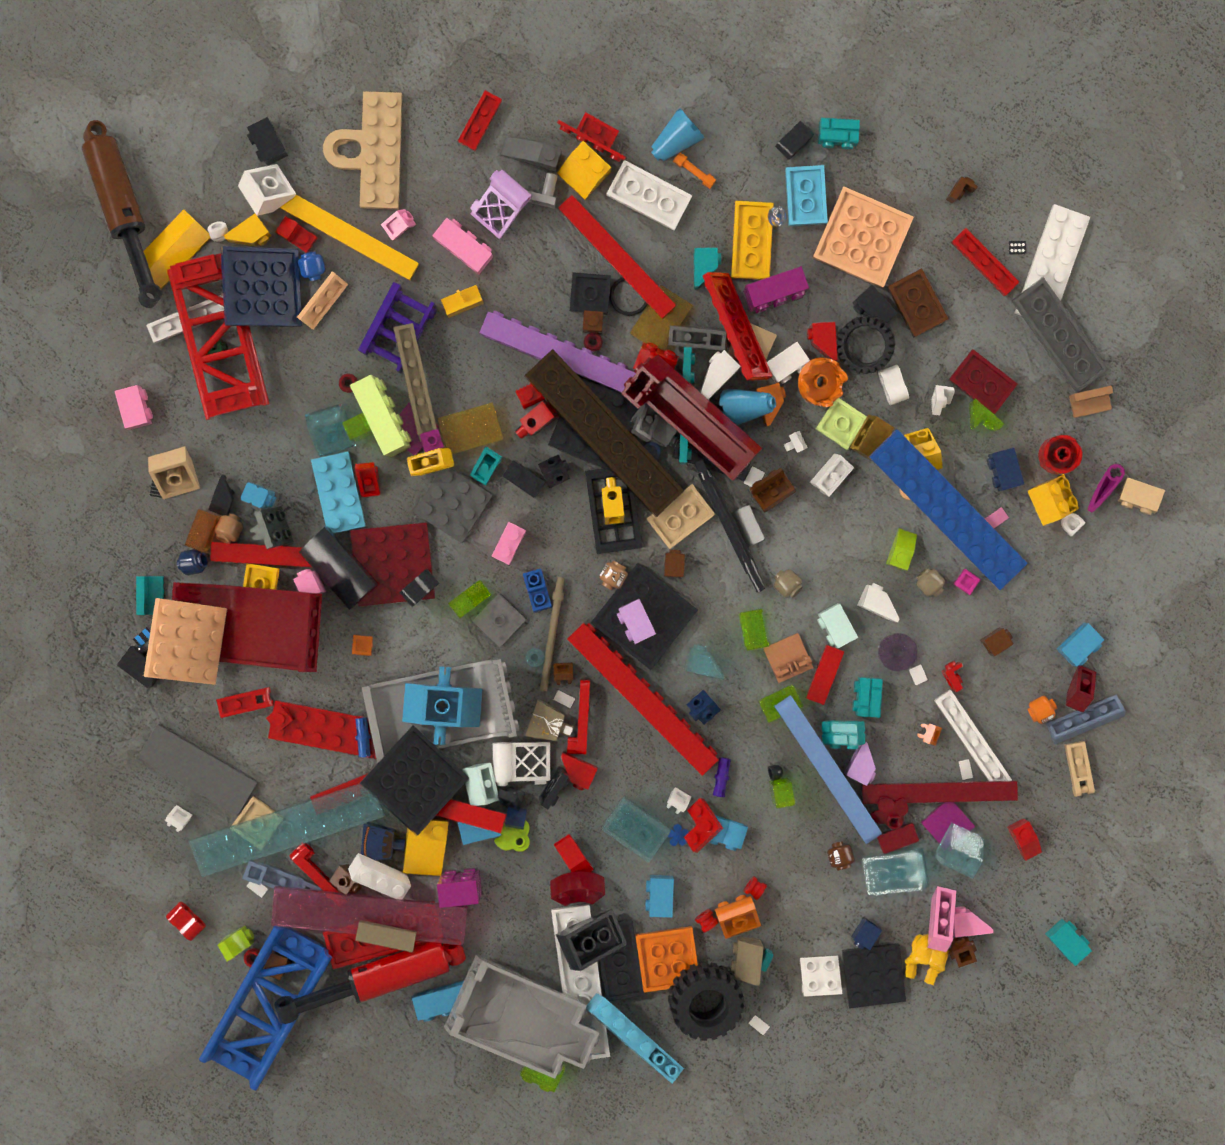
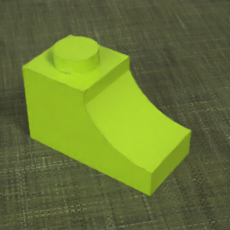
(236, 942)

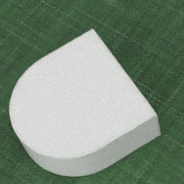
(1072, 523)

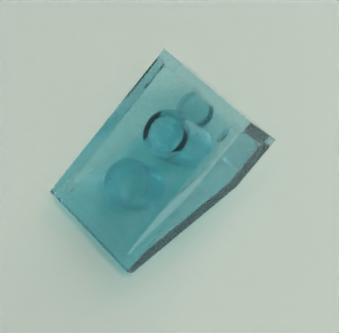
(896, 872)

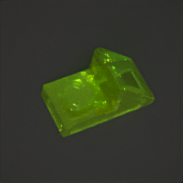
(979, 412)

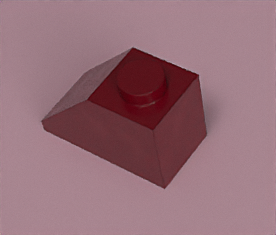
(1081, 689)

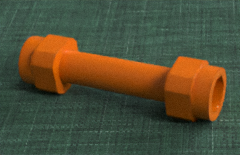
(681, 160)

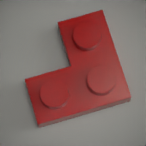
(706, 825)

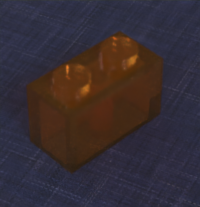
(202, 530)

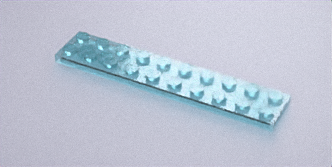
(285, 829)

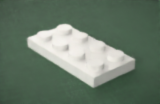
(649, 195)

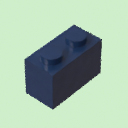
(1005, 469)

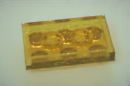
(656, 330)
(470, 428)

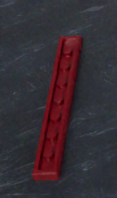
(942, 791)

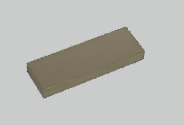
(386, 936)

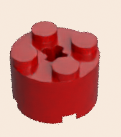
(1067, 447)

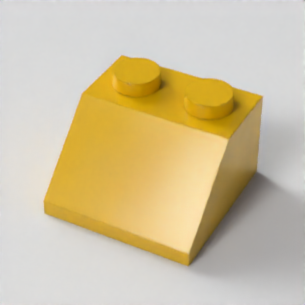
(584, 170)

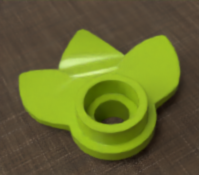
(509, 838)

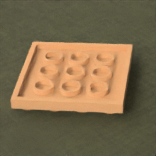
(863, 237)
(185, 641)

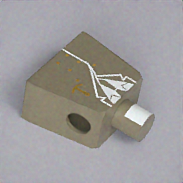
(547, 723)

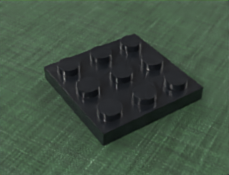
(873, 976)

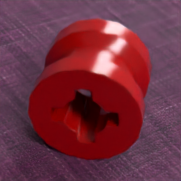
(755, 888)
(706, 920)

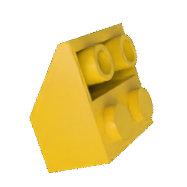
(927, 446)
(1053, 499)

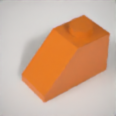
(777, 392)

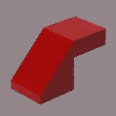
(572, 855)

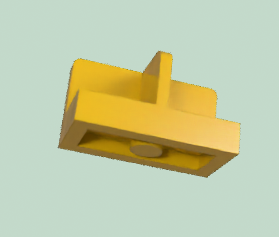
(462, 301)

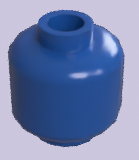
(311, 266)

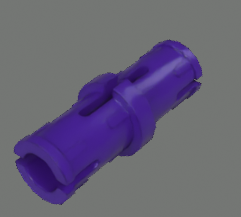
(721, 777)

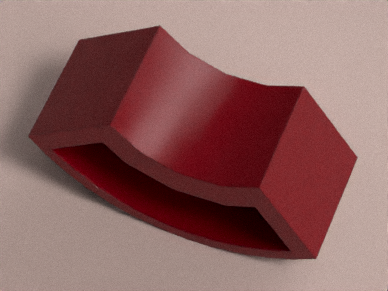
(577, 887)

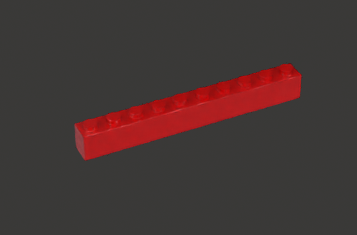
(647, 703)

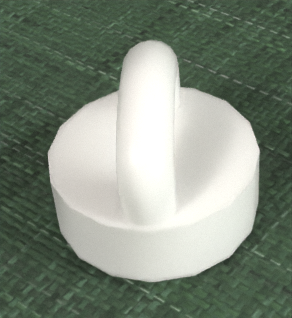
(217, 231)

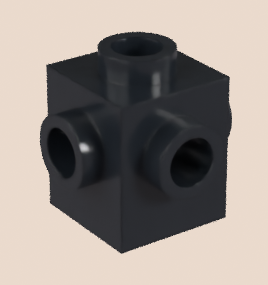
(554, 470)

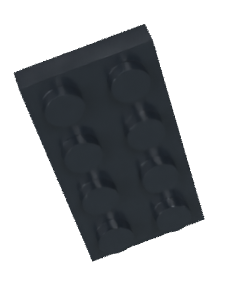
(622, 968)

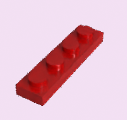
(985, 262)

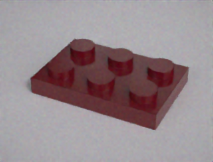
(983, 381)

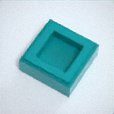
(766, 959)

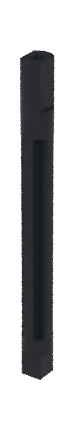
(729, 525)

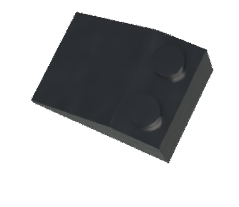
(591, 940)

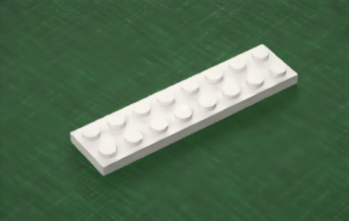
(580, 984)

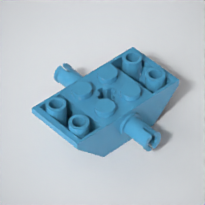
(422, 707)

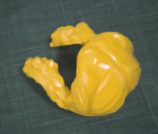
(925, 956)

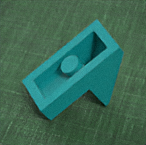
(486, 465)

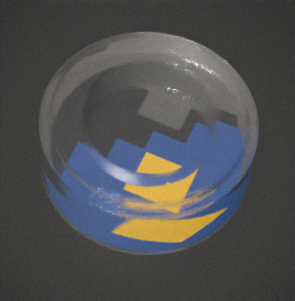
(777, 216)

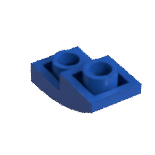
(537, 590)

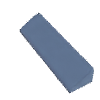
(1081, 722)

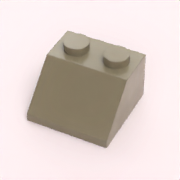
(747, 960)

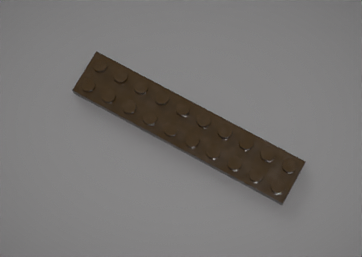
(603, 433)

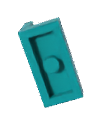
(147, 590)

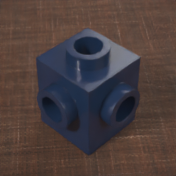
(703, 707)

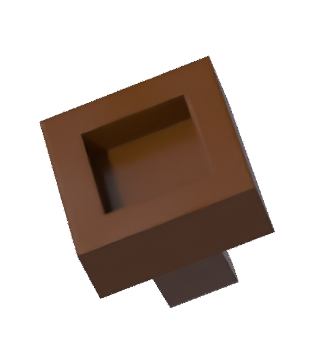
(563, 671)

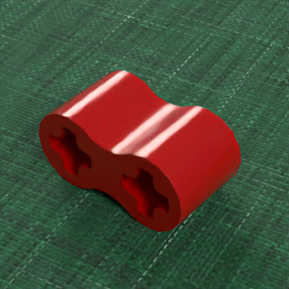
(185, 921)

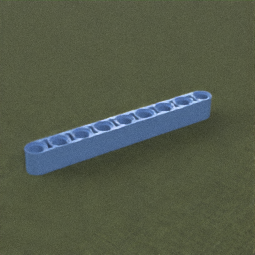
(828, 769)

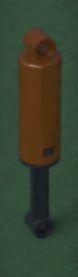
(119, 204)

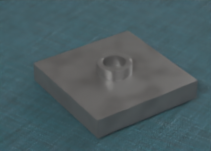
(499, 620)

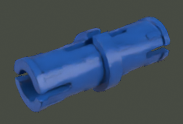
(363, 737)

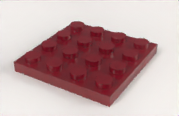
(393, 559)

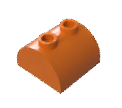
(737, 916)

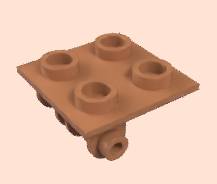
(788, 658)

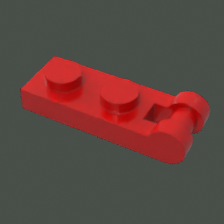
(244, 702)

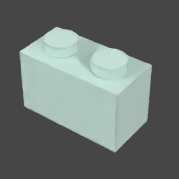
(837, 626)
(481, 784)

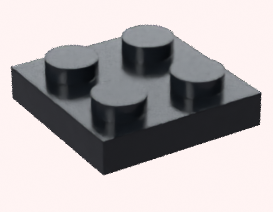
(589, 292)
(557, 782)

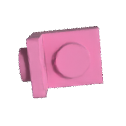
(398, 223)

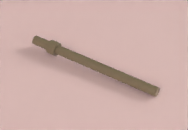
(557, 596)

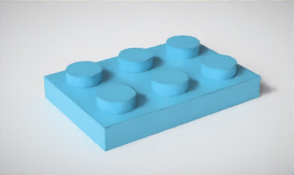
(806, 195)

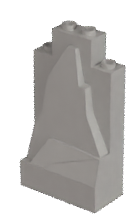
(521, 1019)

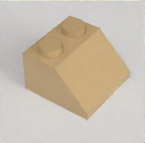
(173, 472)

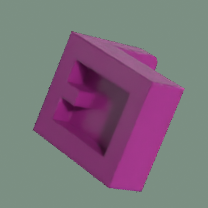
(431, 440)

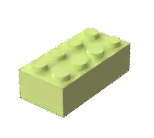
(381, 416)

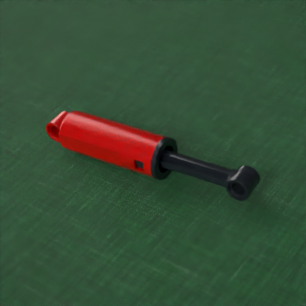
(378, 978)

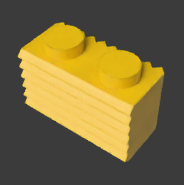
(430, 461)

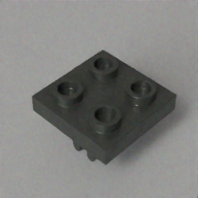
(272, 527)

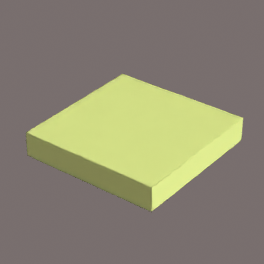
(841, 423)

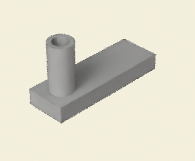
(546, 198)

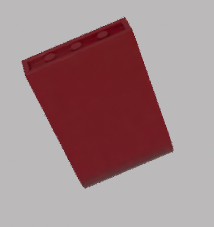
(262, 624)

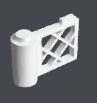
(505, 762)

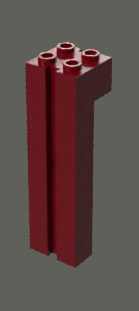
(691, 415)

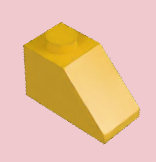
(249, 232)

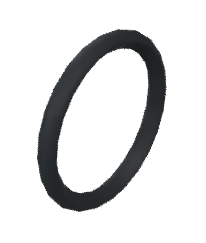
(617, 308)

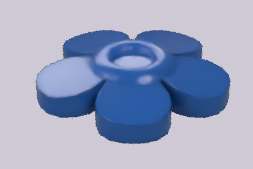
(678, 835)

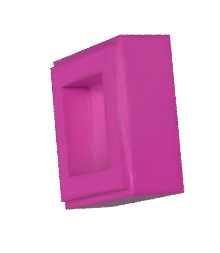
(967, 581)

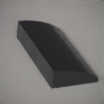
(338, 567)

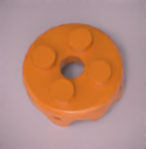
(832, 383)

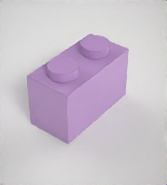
(636, 621)

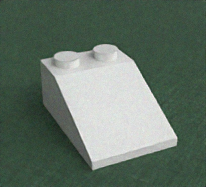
(718, 373)

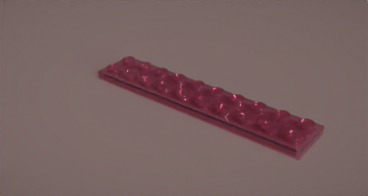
(343, 912)

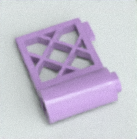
(506, 190)

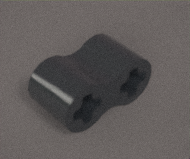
(794, 140)
(419, 587)

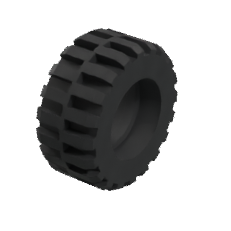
(710, 1023)

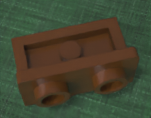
(772, 490)

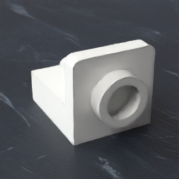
(941, 396)

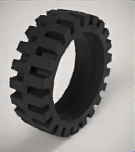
(850, 361)

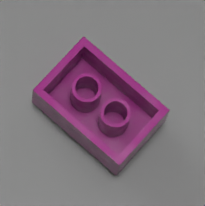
(776, 290)
(459, 888)

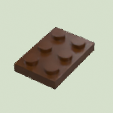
(917, 303)

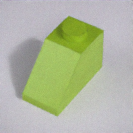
(902, 550)

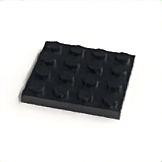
(568, 441)
(663, 606)
(414, 780)

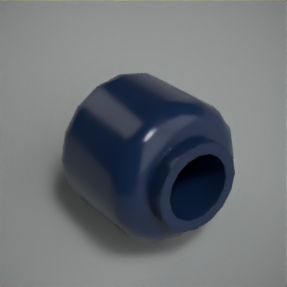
(192, 562)

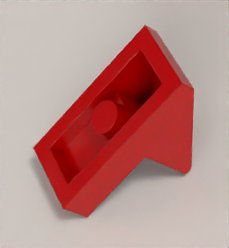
(296, 234)
(368, 479)

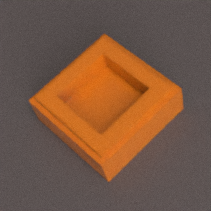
(362, 645)

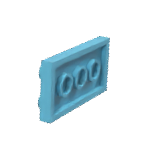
(338, 492)

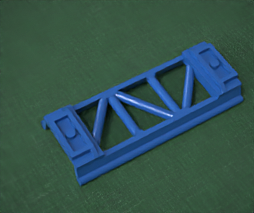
(307, 955)

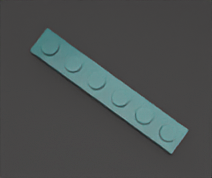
(689, 358)

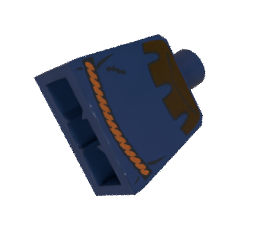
(380, 841)

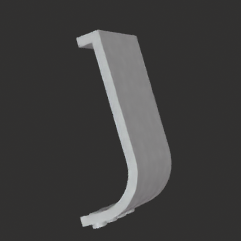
(386, 702)

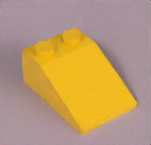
(426, 851)

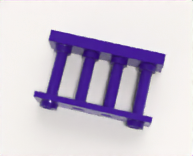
(386, 311)

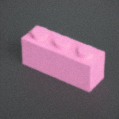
(463, 245)
(941, 919)

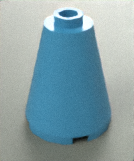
(676, 136)
(745, 405)

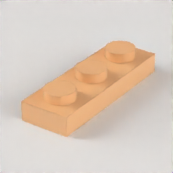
(322, 300)

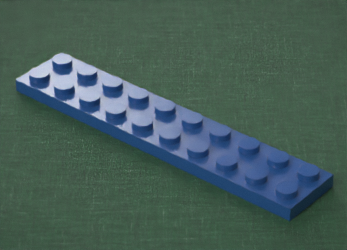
(948, 509)

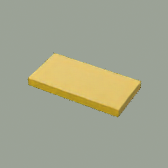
(751, 241)

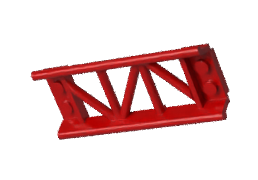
(243, 395)

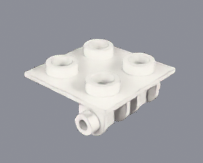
(820, 976)

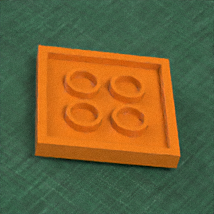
(664, 956)

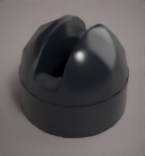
(775, 772)

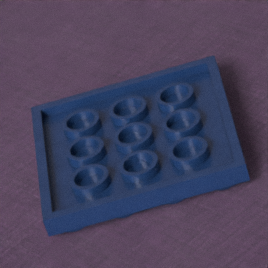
(261, 286)

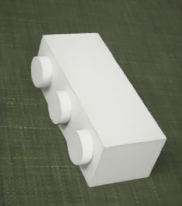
(379, 877)

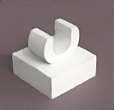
(796, 442)
(679, 800)
(178, 818)

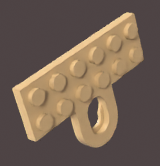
(379, 150)

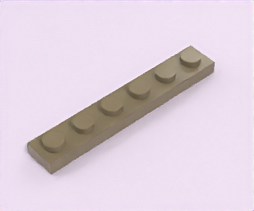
(415, 378)

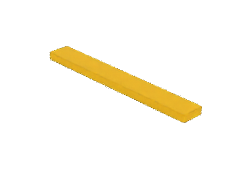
(351, 236)

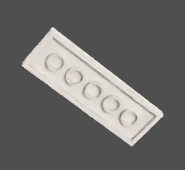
(1057, 249)

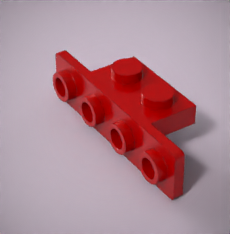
(597, 132)

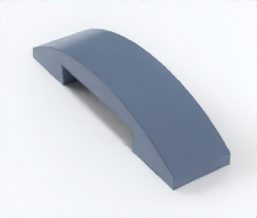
(272, 876)

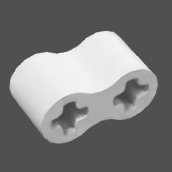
(893, 384)

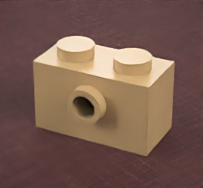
(1141, 496)

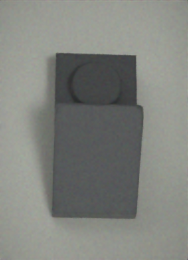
(645, 422)

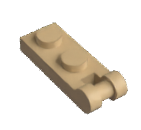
(1079, 768)

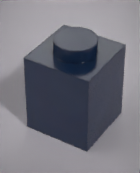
(866, 934)

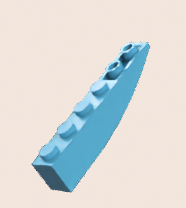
(634, 1037)

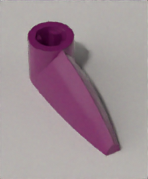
(1105, 487)

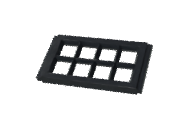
(618, 545)

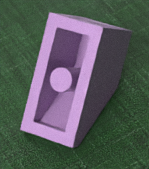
(861, 765)

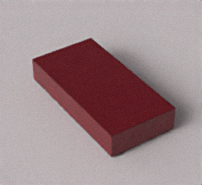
(898, 838)

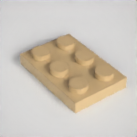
(681, 517)

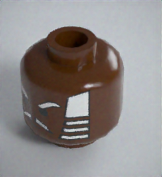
(840, 856)

